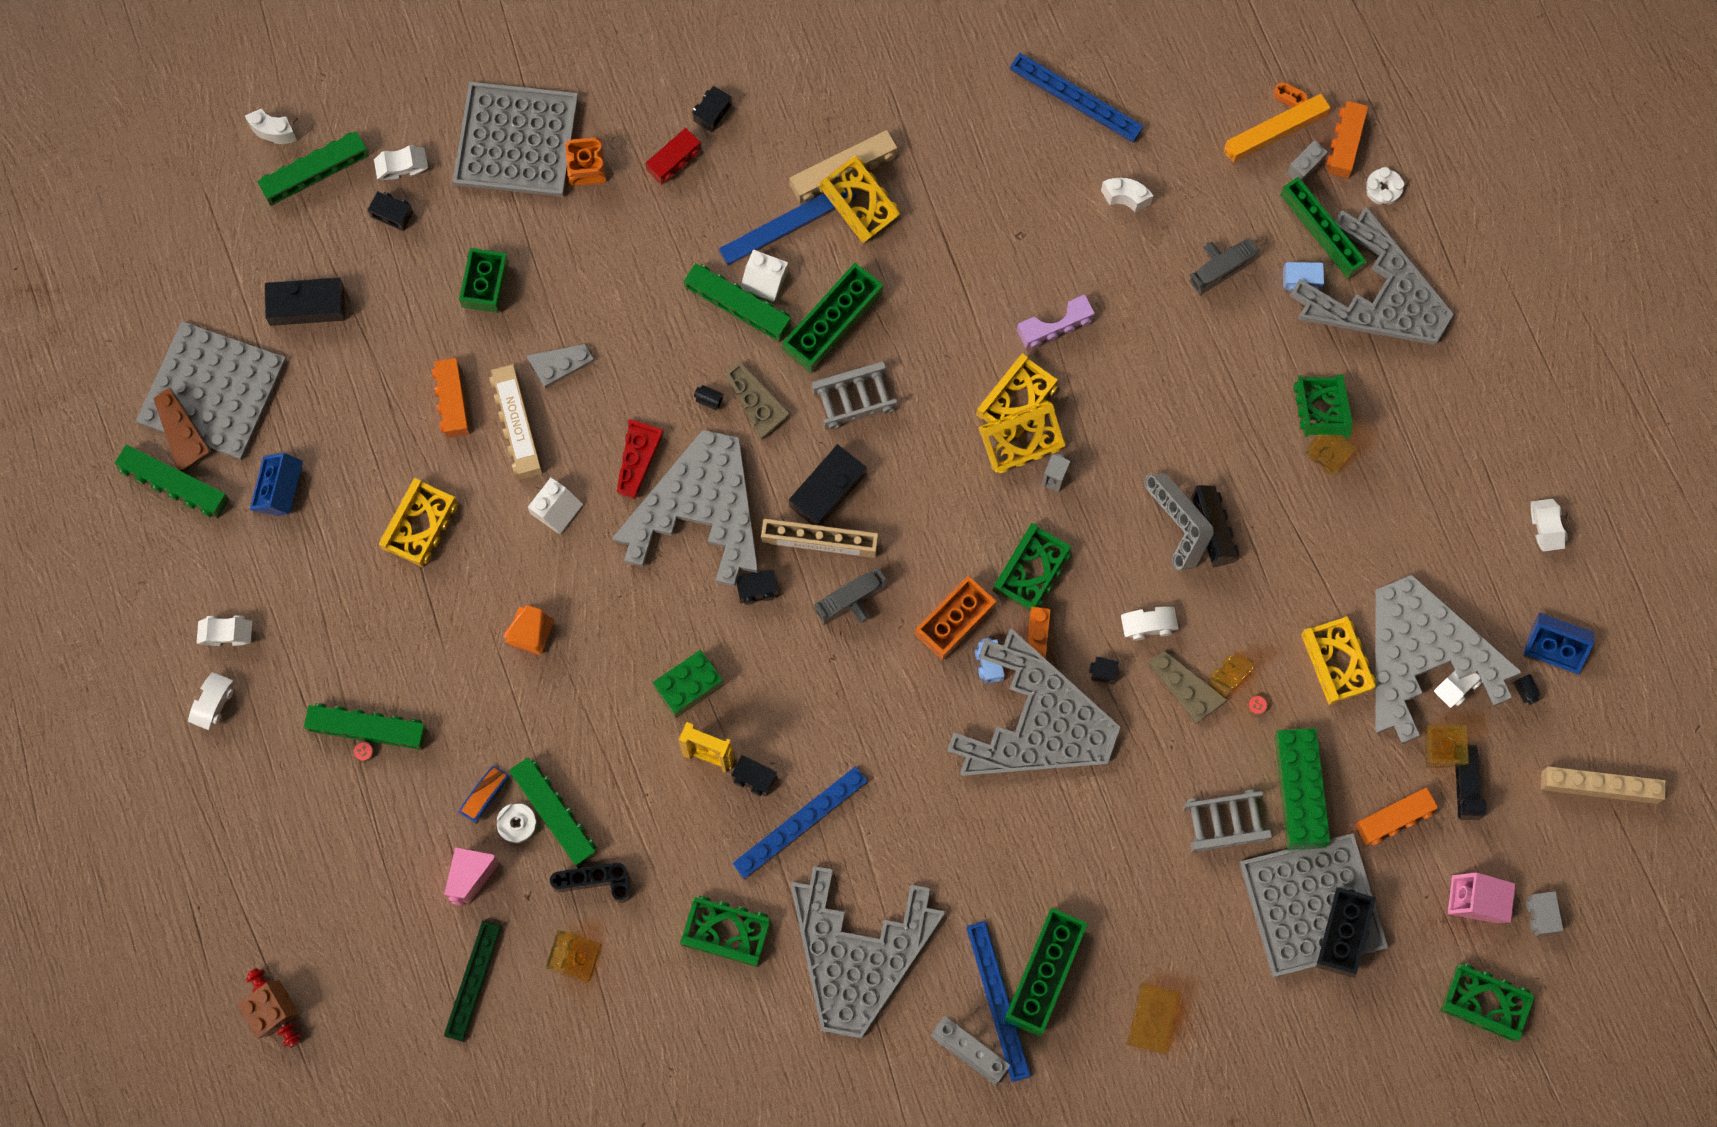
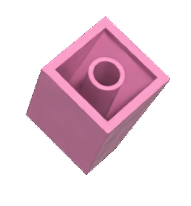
(468, 875)
(1481, 898)

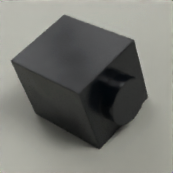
(1104, 670)

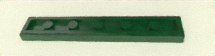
(472, 981)

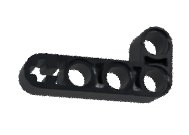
(1469, 801)
(590, 882)

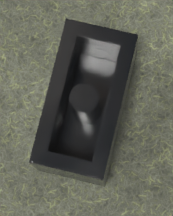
(712, 108)
(390, 210)
(757, 587)
(754, 776)

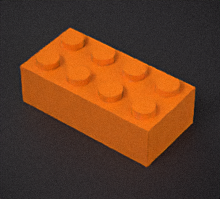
(955, 618)

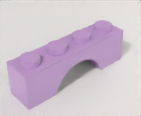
(1035, 332)

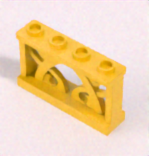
(834, 191)
(1017, 372)
(997, 429)
(412, 497)
(1323, 672)
(706, 747)

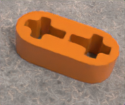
(1290, 95)

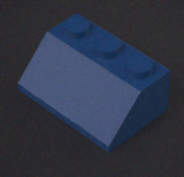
(276, 484)
(1559, 643)

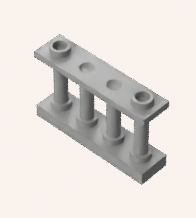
(858, 378)
(1220, 839)
(970, 1050)

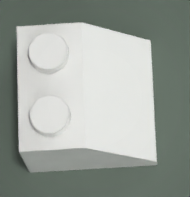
(764, 276)
(555, 506)

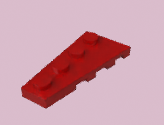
(639, 452)

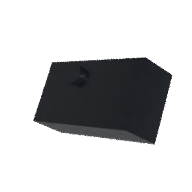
(304, 301)
(827, 486)
(1346, 932)

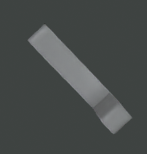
(1184, 513)

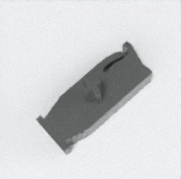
(1222, 264)
(851, 597)

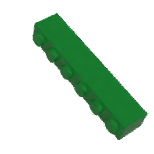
(313, 168)
(1323, 228)
(737, 302)
(171, 481)
(365, 727)
(552, 811)

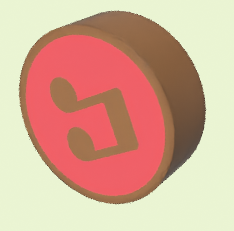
(1257, 705)
(363, 751)

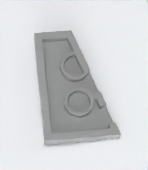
(559, 363)

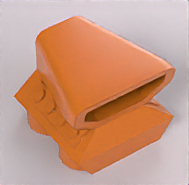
(585, 161)
(529, 630)

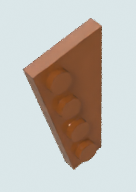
(182, 435)

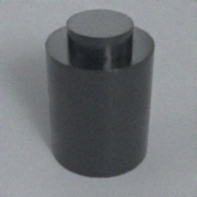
(708, 397)
(1527, 689)

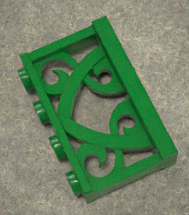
(1326, 386)
(1030, 542)
(741, 954)
(1461, 1011)

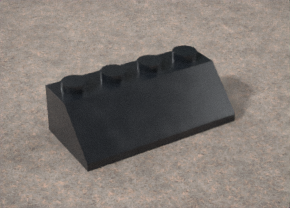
(1221, 547)

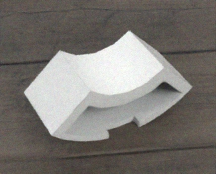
(270, 128)
(392, 164)
(1126, 192)
(1547, 518)
(1141, 624)
(217, 631)
(1453, 688)
(207, 710)

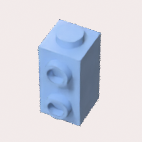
(988, 671)

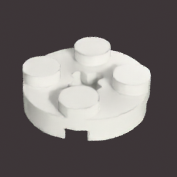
(1387, 177)
(516, 811)

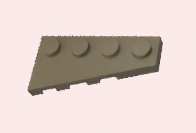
(758, 403)
(1189, 690)

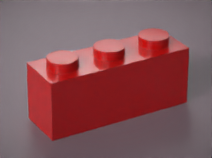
(673, 156)

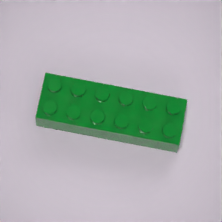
(832, 317)
(1301, 789)
(1045, 972)

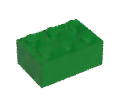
(484, 280)
(688, 683)

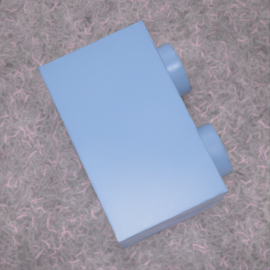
(1308, 272)

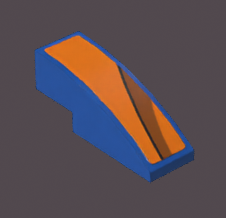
(483, 794)

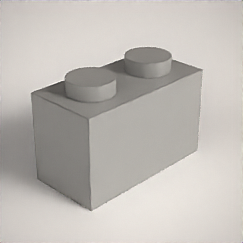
(1307, 161)
(1055, 472)
(1544, 914)

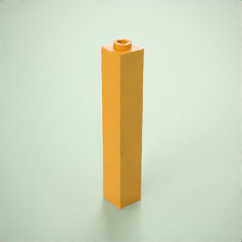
(1277, 128)

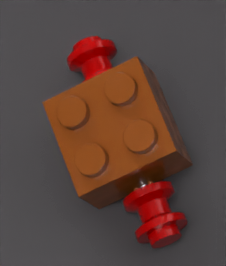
(269, 1009)

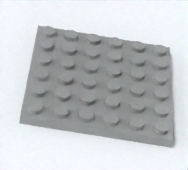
(515, 139)
(218, 384)
(1294, 897)

